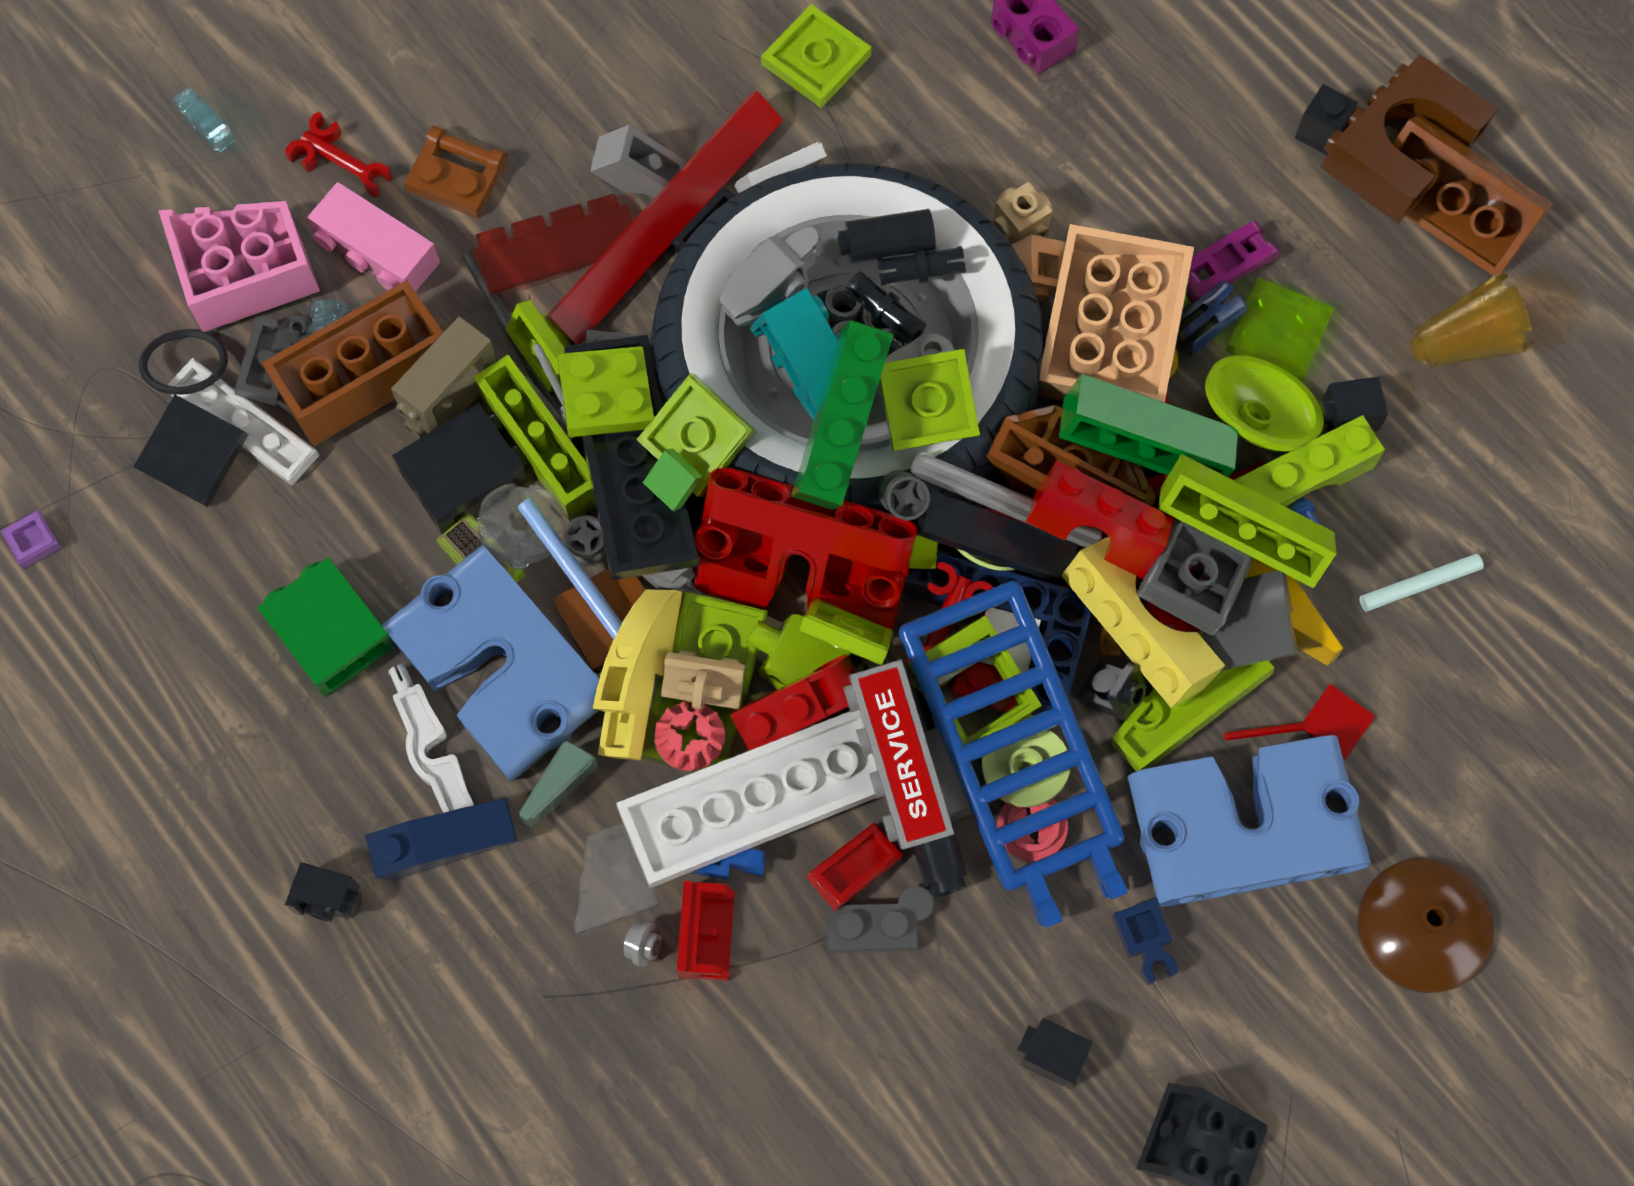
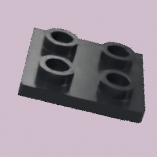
(1201, 1140)

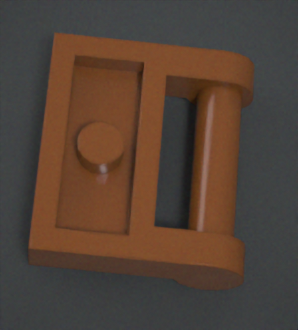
(449, 182)

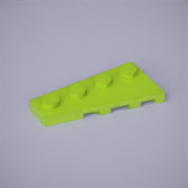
(1158, 729)

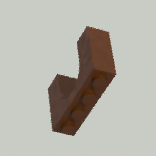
(1369, 161)

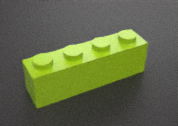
(538, 436)
(1247, 521)

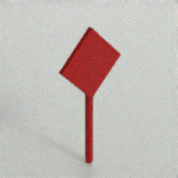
(1331, 715)

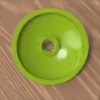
(1263, 403)

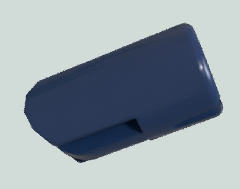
(1213, 312)

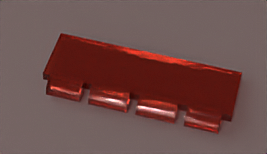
(549, 251)

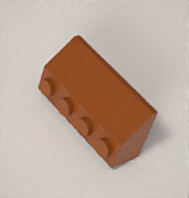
(1470, 199)
(353, 362)

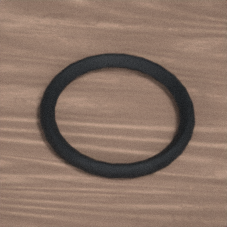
(143, 362)

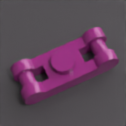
(1230, 260)

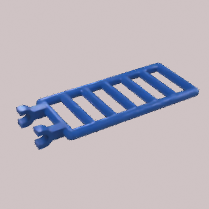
(1061, 714)

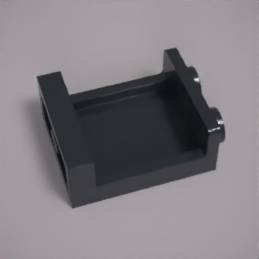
(460, 464)

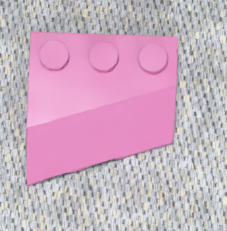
(238, 260)

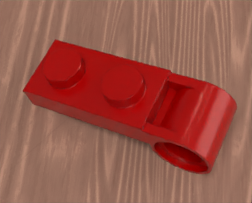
(795, 704)

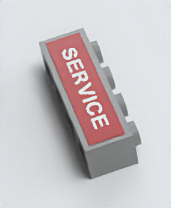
(900, 755)

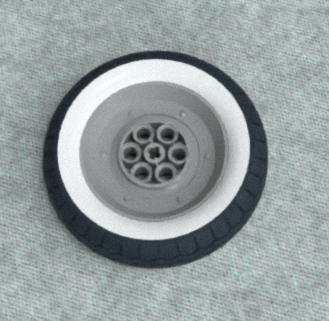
(983, 311)

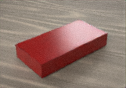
(854, 866)

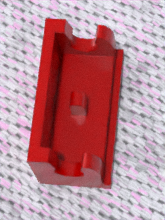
(705, 931)

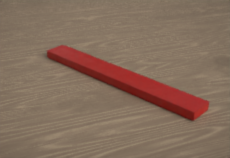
(664, 218)

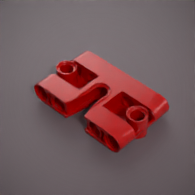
(755, 526)

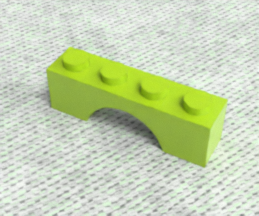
(1322, 462)

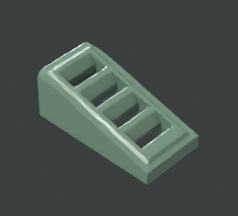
(563, 775)

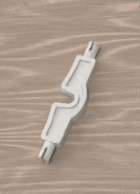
(424, 733)

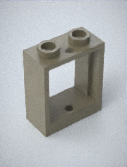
(442, 379)

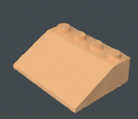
(1115, 312)

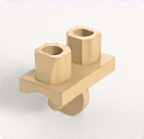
(703, 680)

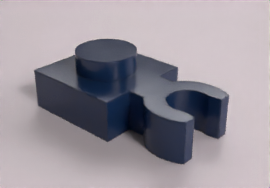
(1144, 933)

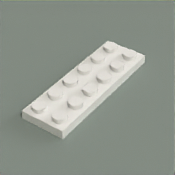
(748, 799)

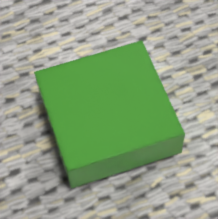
(672, 479)

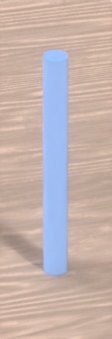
(570, 566)

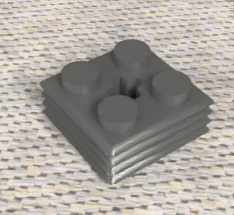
(1202, 600)

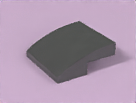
(1257, 625)

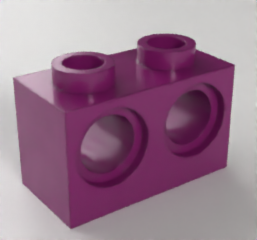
(1041, 21)

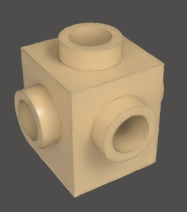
(1022, 213)

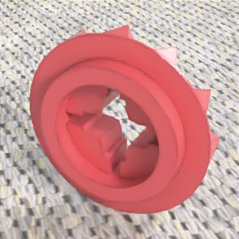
(698, 753)
(1049, 838)

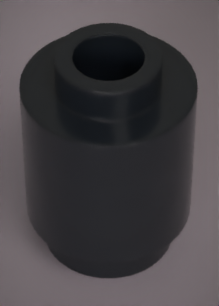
(941, 866)

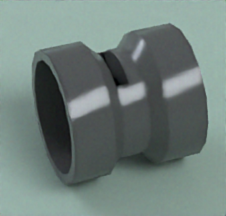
(911, 499)

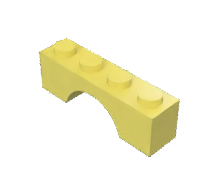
(1171, 660)

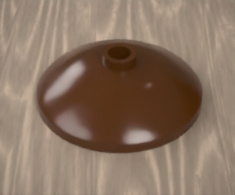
(1403, 942)

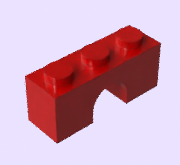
(1075, 499)

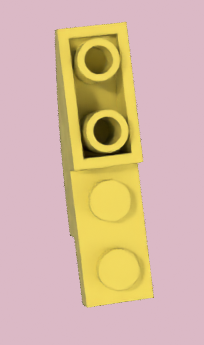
(630, 672)

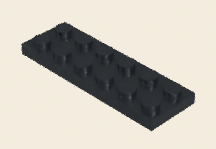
(635, 524)

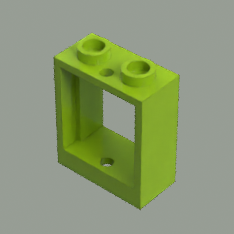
(1004, 663)

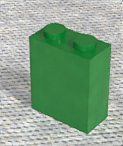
(325, 626)

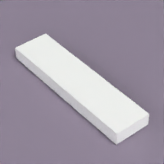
(267, 438)

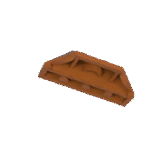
(1031, 445)

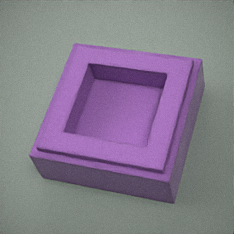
(31, 539)

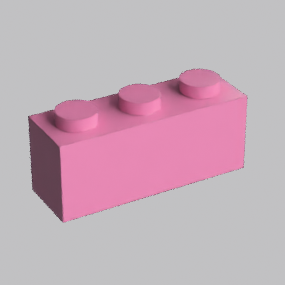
(372, 239)

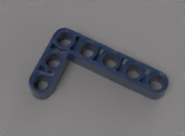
(1050, 598)

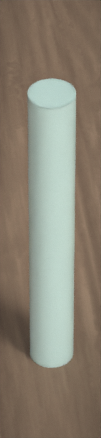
(1421, 582)

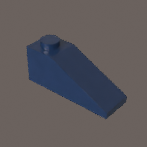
(440, 839)

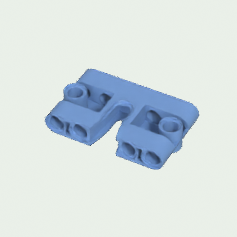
(490, 619)
(1219, 856)

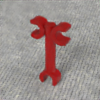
(321, 141)
(958, 589)

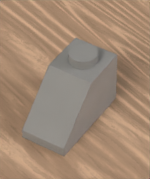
(634, 162)

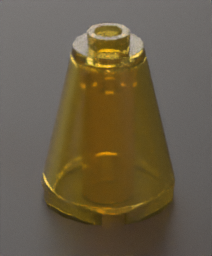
(1475, 327)

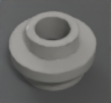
(642, 943)

